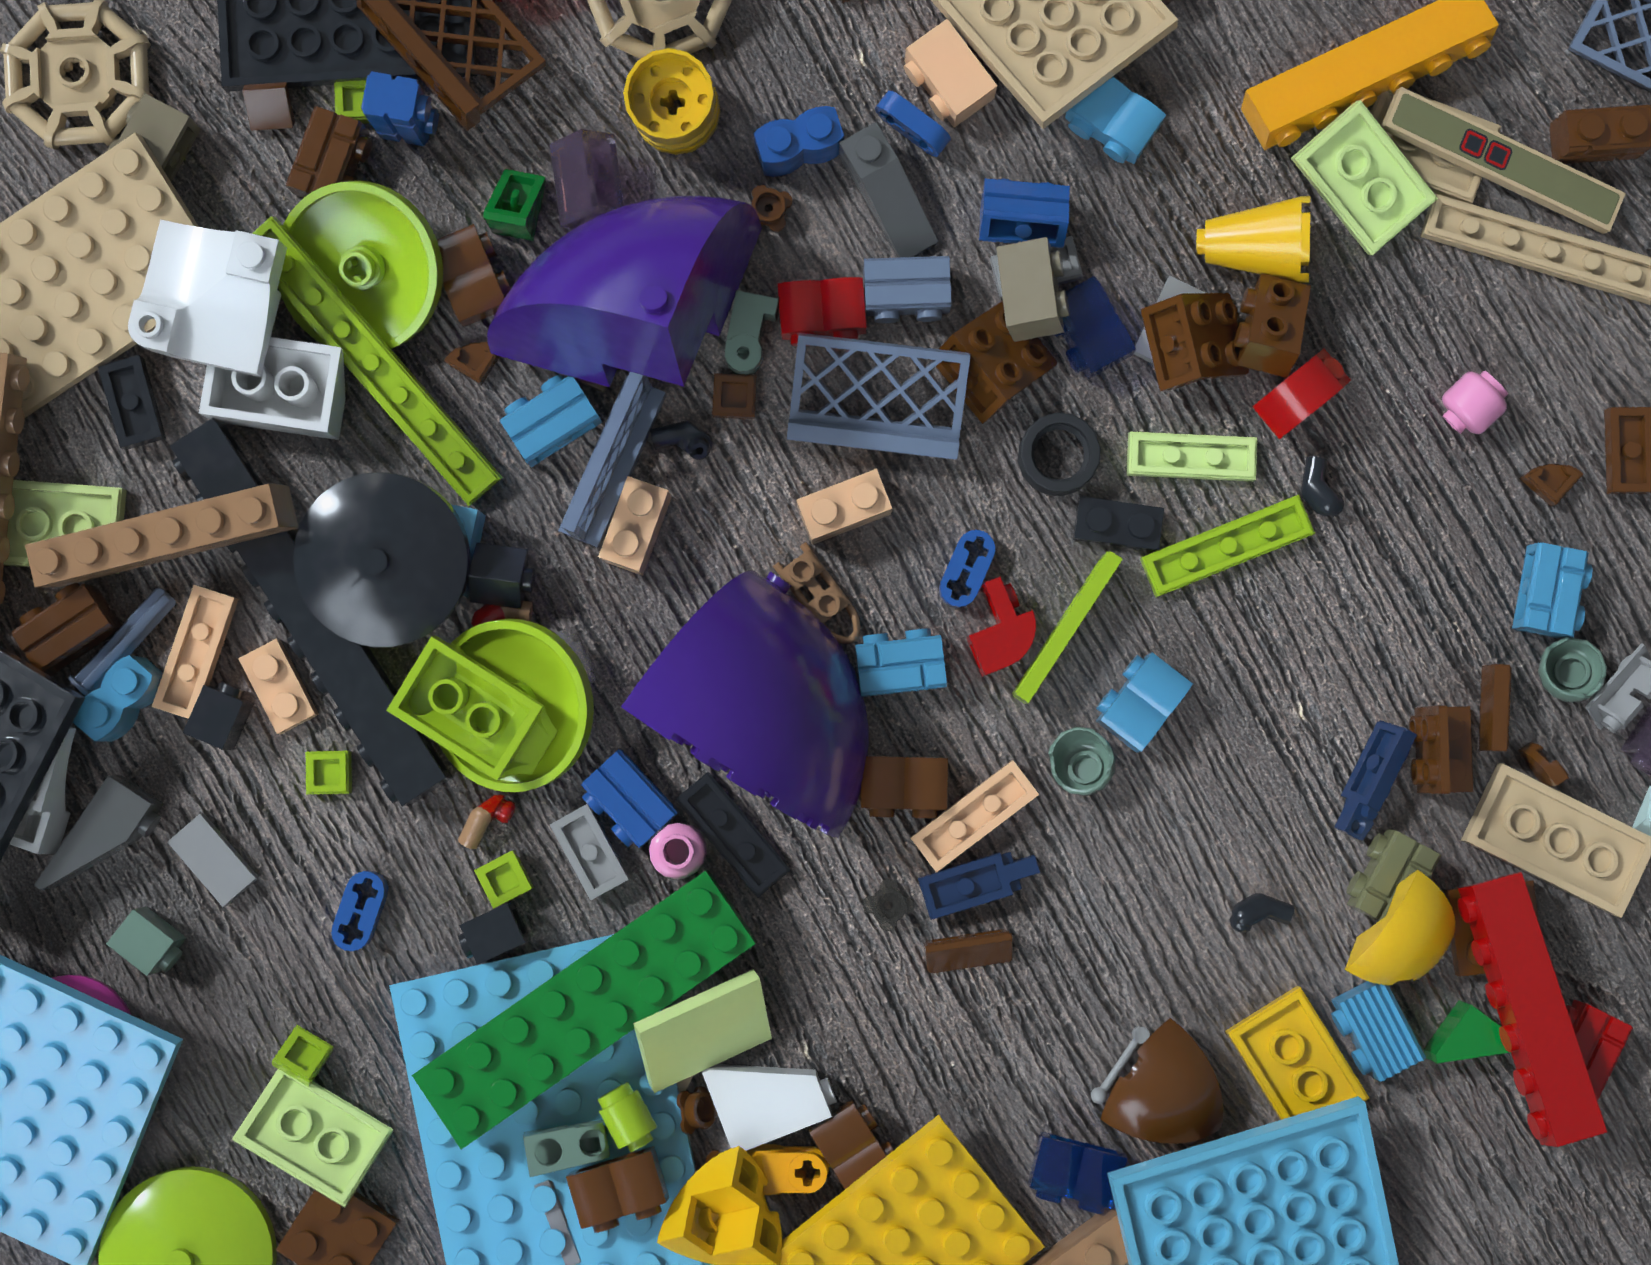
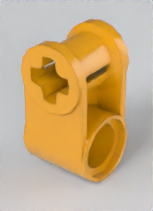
(781, 1168)

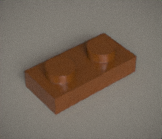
(1628, 450)

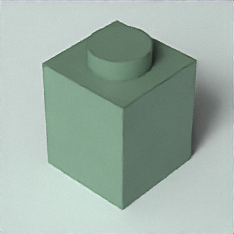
(147, 941)

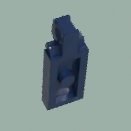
(1373, 778)
(975, 883)

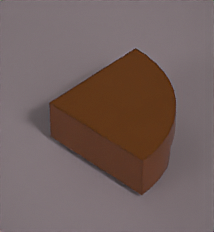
(473, 361)
(1551, 481)
(1547, 773)

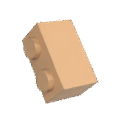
(949, 74)
(844, 506)
(635, 525)

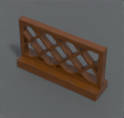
(435, 70)

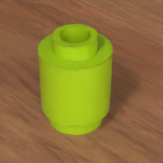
(627, 1117)

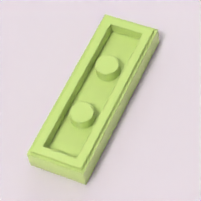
(1192, 456)

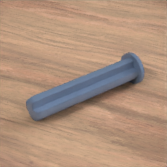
(124, 640)

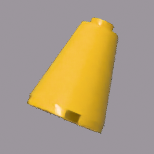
(1260, 240)

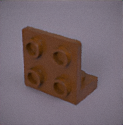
(1193, 338)
(997, 363)
(1442, 749)

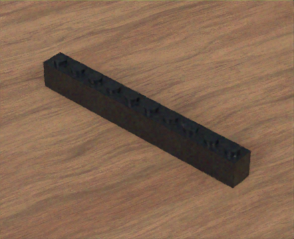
(340, 666)

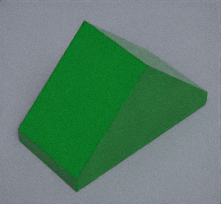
(515, 204)
(1464, 1035)

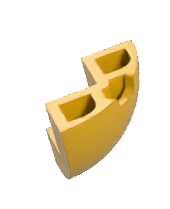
(1408, 937)
(724, 1215)

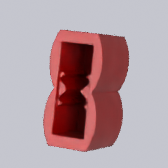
(822, 308)

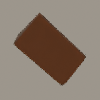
(968, 950)

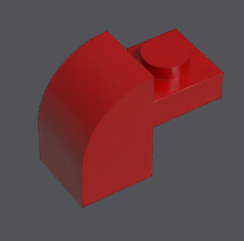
(1302, 393)
(1009, 638)

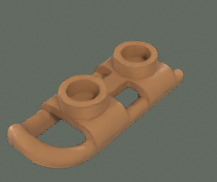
(825, 602)

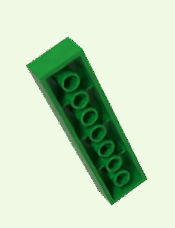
(584, 1009)

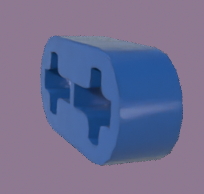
(912, 123)
(976, 573)
(350, 907)

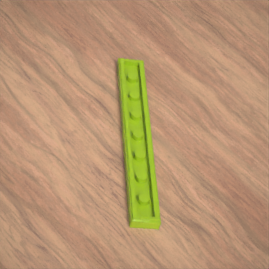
(381, 370)

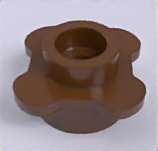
(778, 200)
(696, 1109)

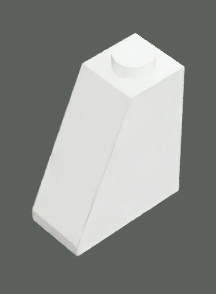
(767, 1102)

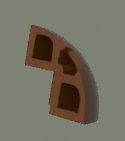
(1168, 1092)

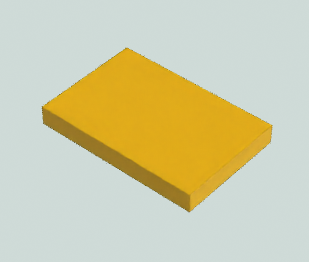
(1294, 1056)

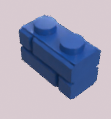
(399, 109)
(1024, 212)
(628, 799)

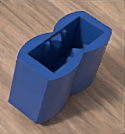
(789, 143)

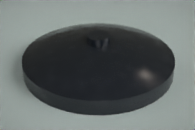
(381, 559)

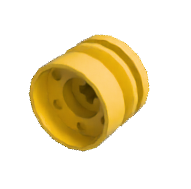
(652, 89)

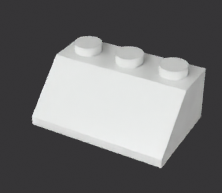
(296, 393)

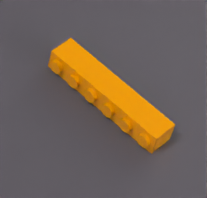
(1366, 67)

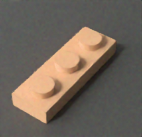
(195, 650)
(974, 816)

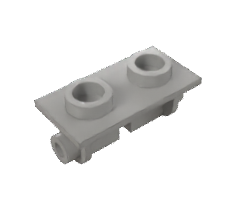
(1614, 703)

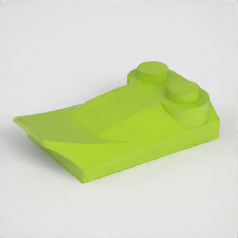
(473, 712)

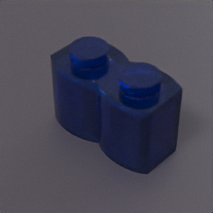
(1094, 330)
(1074, 1171)

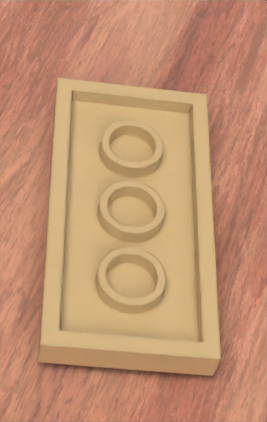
(1559, 840)

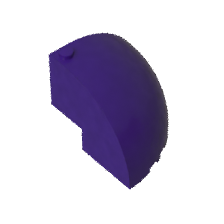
(630, 290)
(765, 696)

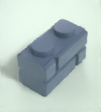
(907, 288)

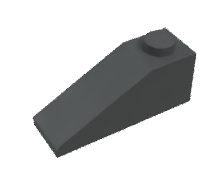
(887, 191)
(111, 822)

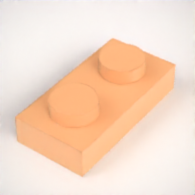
(278, 686)

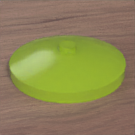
(374, 253)
(548, 672)
(189, 1220)

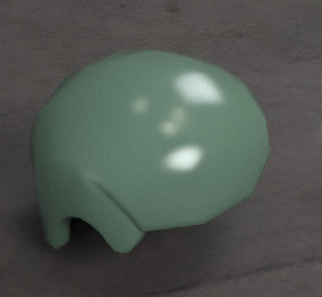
(1572, 669)
(1082, 761)

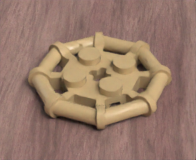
(659, 18)
(93, 90)

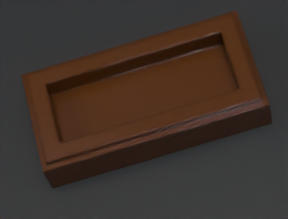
(1495, 707)

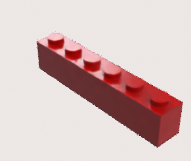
(1531, 1011)

